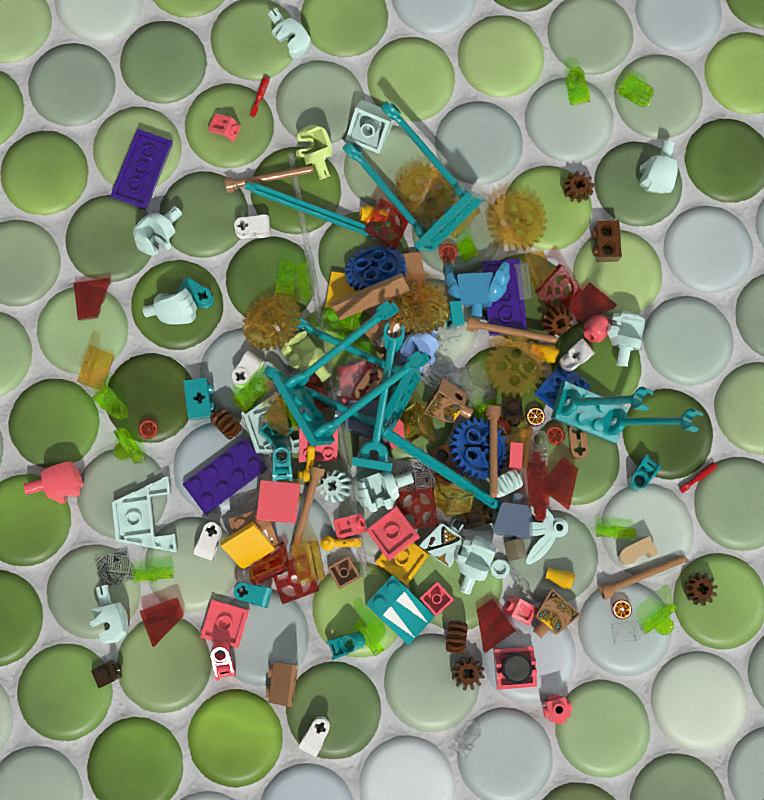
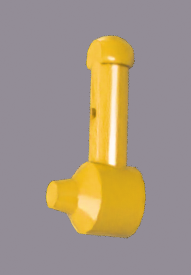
(304, 474)
(329, 543)

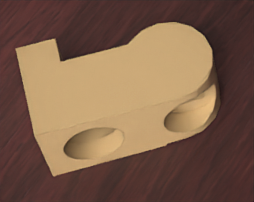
(630, 553)

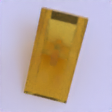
(277, 418)
(452, 500)

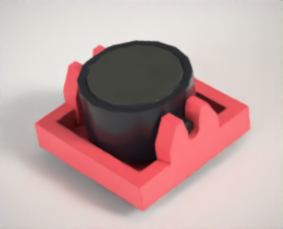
(515, 667)

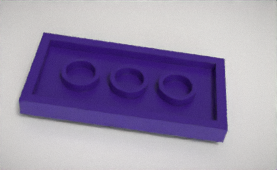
(141, 169)
(509, 309)
(225, 476)

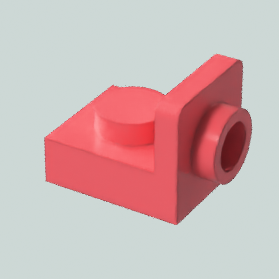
(224, 126)
(349, 525)
(519, 610)

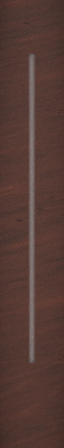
(325, 348)

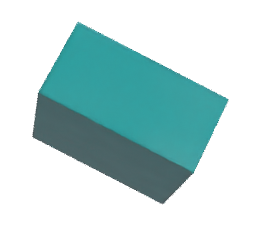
(456, 315)
(272, 436)

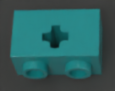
(193, 390)

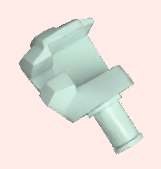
(286, 29)
(660, 171)
(155, 229)
(172, 309)
(626, 334)
(381, 489)
(474, 561)
(113, 614)

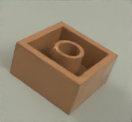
(344, 572)

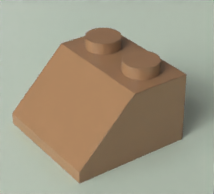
(283, 683)

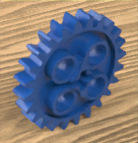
(374, 267)
(479, 432)

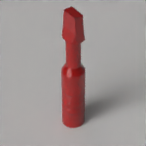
(260, 94)
(698, 477)

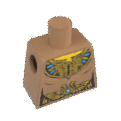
(448, 403)
(554, 614)

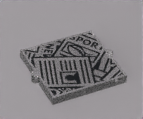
(422, 477)
(114, 568)

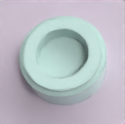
(499, 568)

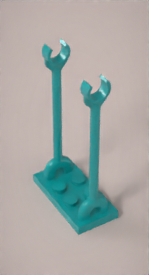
(452, 216)
(400, 393)
(301, 403)
(605, 415)
(382, 463)

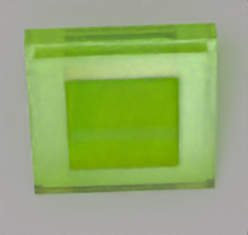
(467, 249)
(481, 408)

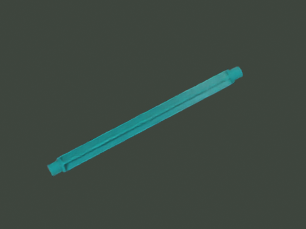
(308, 208)
(440, 468)

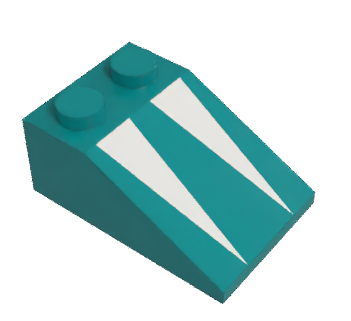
(400, 610)

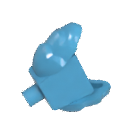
(477, 289)

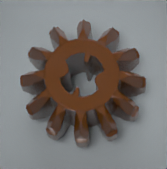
(574, 180)
(557, 319)
(226, 423)
(700, 581)
(456, 637)
(468, 666)

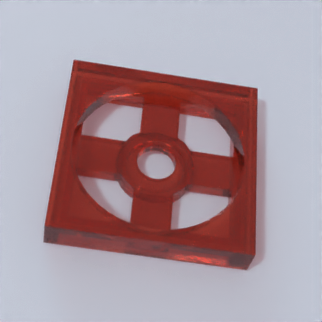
(375, 215)
(541, 291)
(429, 493)
(297, 587)

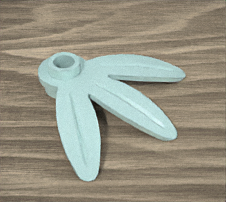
(550, 532)

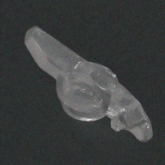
(522, 585)

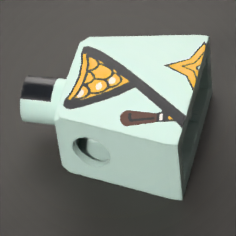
(444, 542)

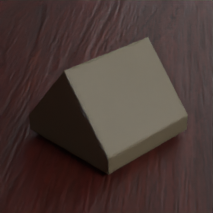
(515, 549)

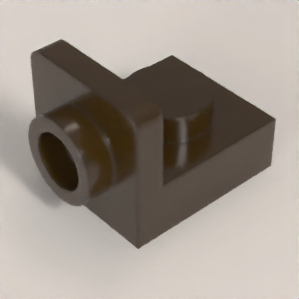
(513, 411)
(478, 516)
(107, 673)

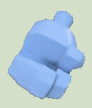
(421, 343)

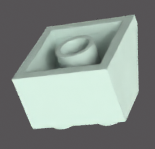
(369, 127)

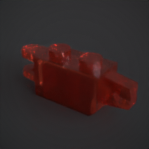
(538, 486)

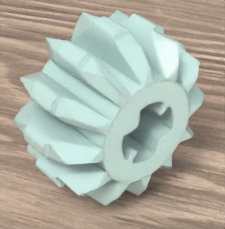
(339, 480)
(508, 482)

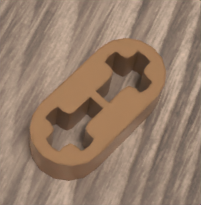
(365, 382)
(573, 443)

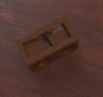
(612, 241)
(449, 463)

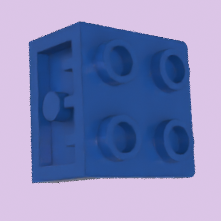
(549, 389)

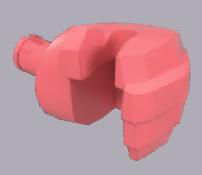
(57, 482)

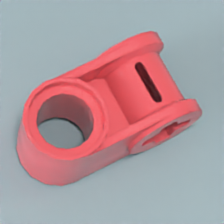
(222, 663)

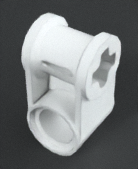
(255, 227)
(576, 355)
(249, 367)
(207, 545)
(313, 738)

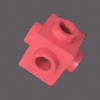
(550, 705)

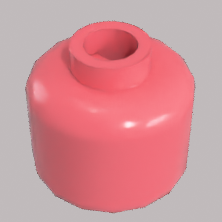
(596, 328)

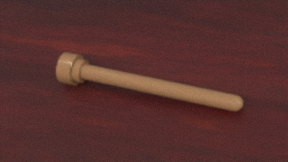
(233, 184)
(475, 324)
(493, 414)
(315, 473)
(607, 590)

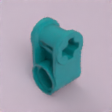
(197, 291)
(282, 466)
(645, 471)
(256, 595)
(343, 645)

